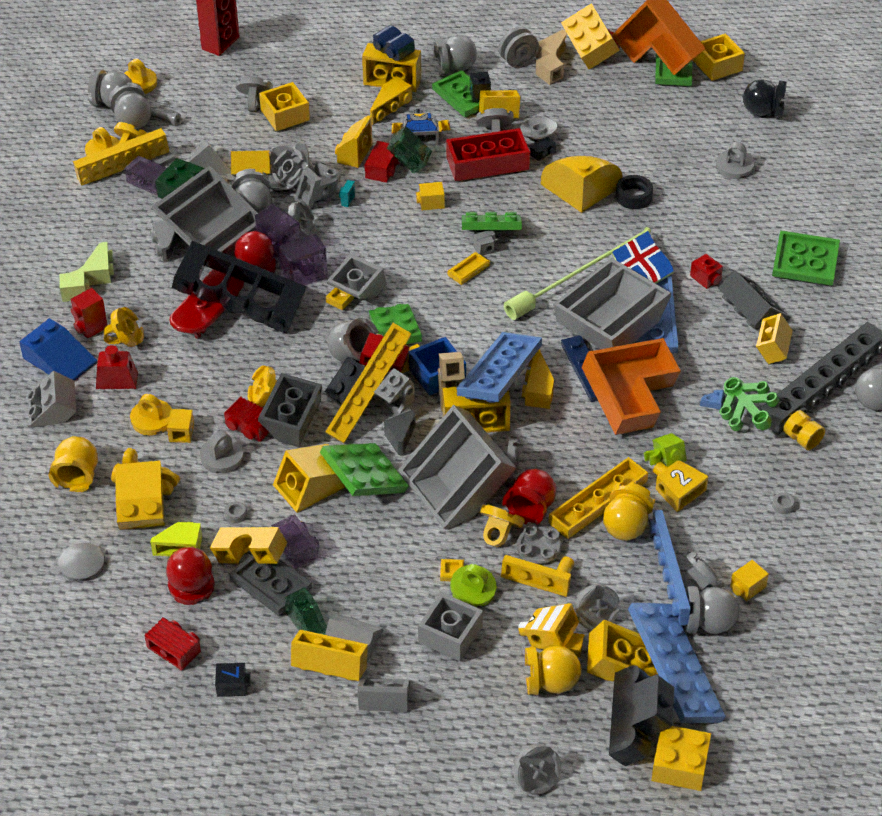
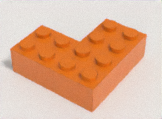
(659, 28)
(624, 380)

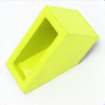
(176, 537)

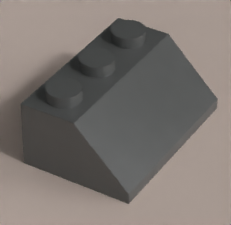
(749, 299)
(291, 408)

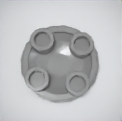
(539, 544)
(81, 561)

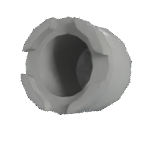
(456, 53)
(102, 84)
(130, 105)
(253, 188)
(349, 338)
(870, 389)
(711, 610)

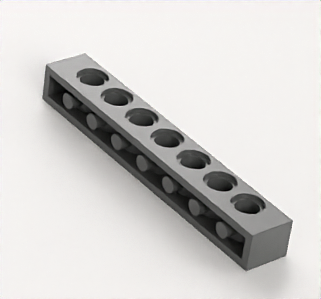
(826, 375)

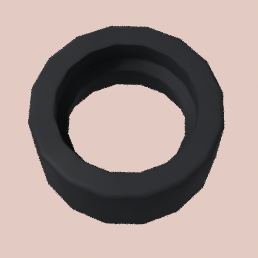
(634, 201)

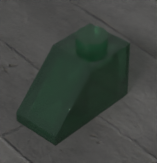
(305, 612)

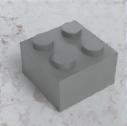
(450, 626)

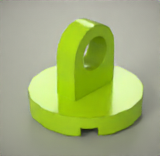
(473, 585)

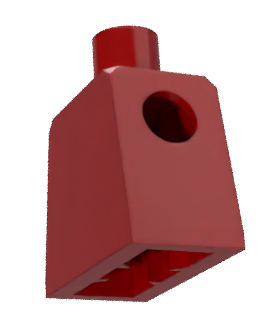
(116, 370)

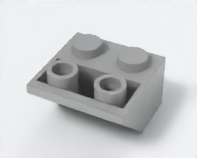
(52, 401)

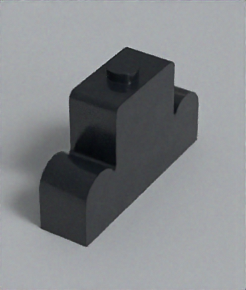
(639, 709)

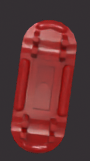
(196, 315)

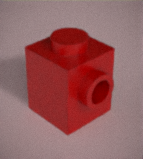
(706, 271)

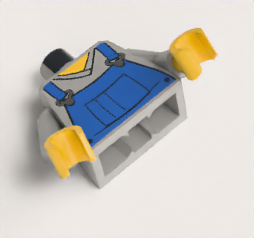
(423, 126)

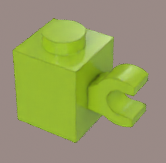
(666, 450)

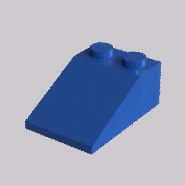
(57, 350)

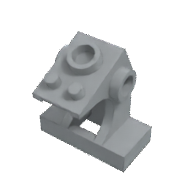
(322, 183)
(394, 388)

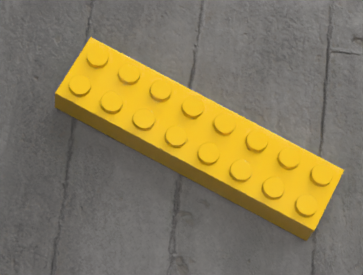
(119, 156)
(593, 499)

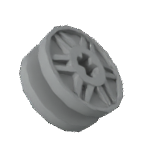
(518, 47)

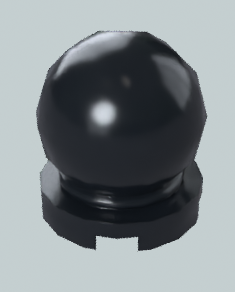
(764, 97)

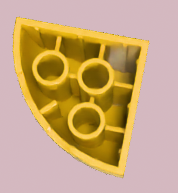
(581, 180)

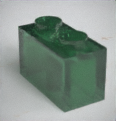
(409, 149)

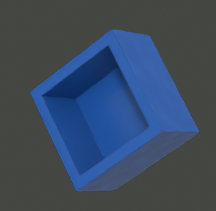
(425, 363)

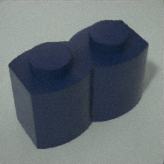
(393, 43)

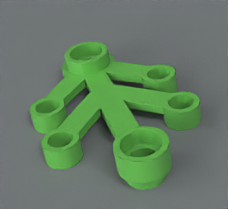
(735, 388)

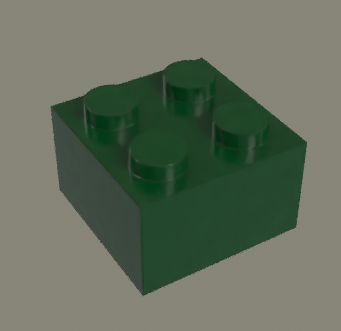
(175, 175)

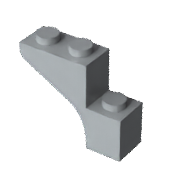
(166, 240)

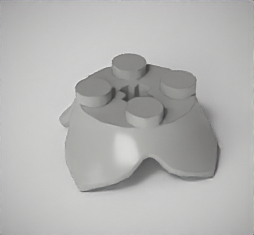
(288, 166)

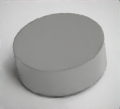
(783, 503)
(235, 512)

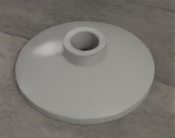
(538, 128)

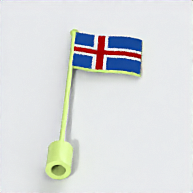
(636, 253)

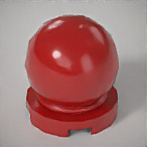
(257, 250)
(531, 495)
(189, 575)

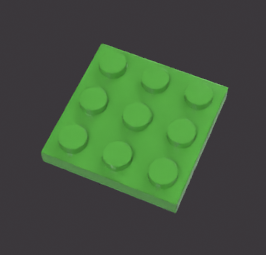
(806, 258)
(364, 469)

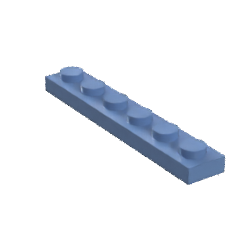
(670, 570)

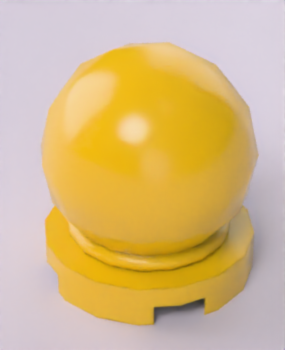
(74, 464)
(628, 511)
(553, 669)

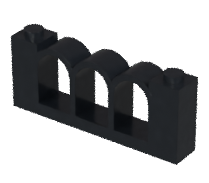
(279, 316)

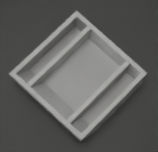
(207, 212)
(612, 306)
(456, 468)

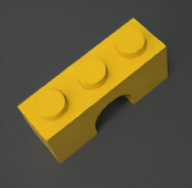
(263, 542)

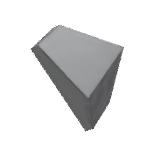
(207, 156)

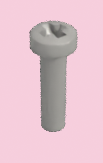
(175, 118)

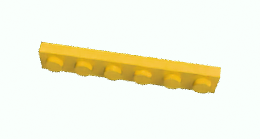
(367, 383)

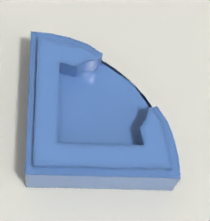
(713, 400)

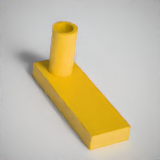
(539, 576)

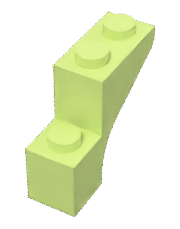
(94, 271)

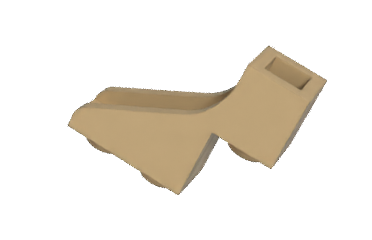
(548, 64)
(450, 372)

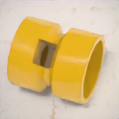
(804, 430)

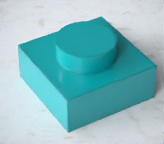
(347, 193)

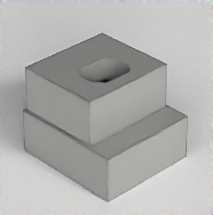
(484, 242)

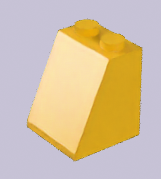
(306, 477)

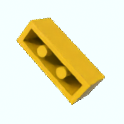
(329, 655)

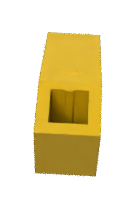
(391, 97)
(539, 383)

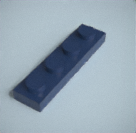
(576, 352)

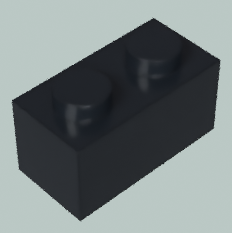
(543, 149)

